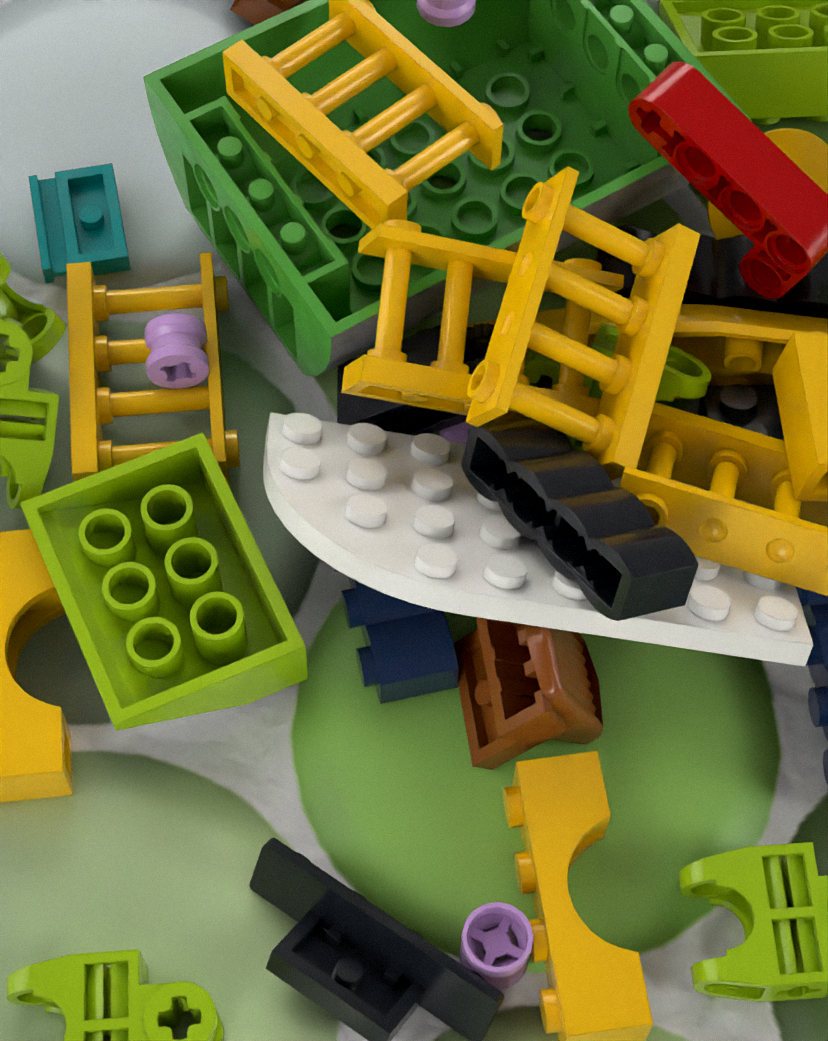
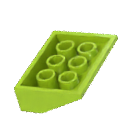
(760, 52)
(166, 587)

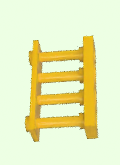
(340, 156)
(644, 323)
(91, 354)
(444, 385)
(714, 523)

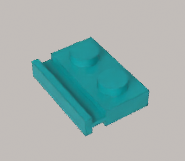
(79, 221)

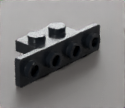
(362, 959)

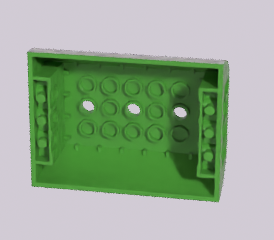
(533, 61)

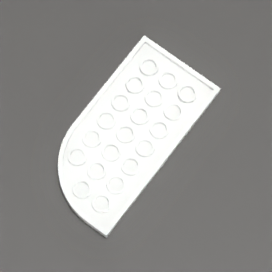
(416, 529)

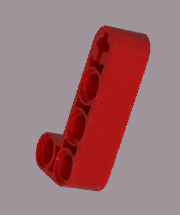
(738, 174)

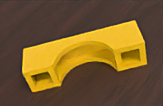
(32, 732)
(592, 984)

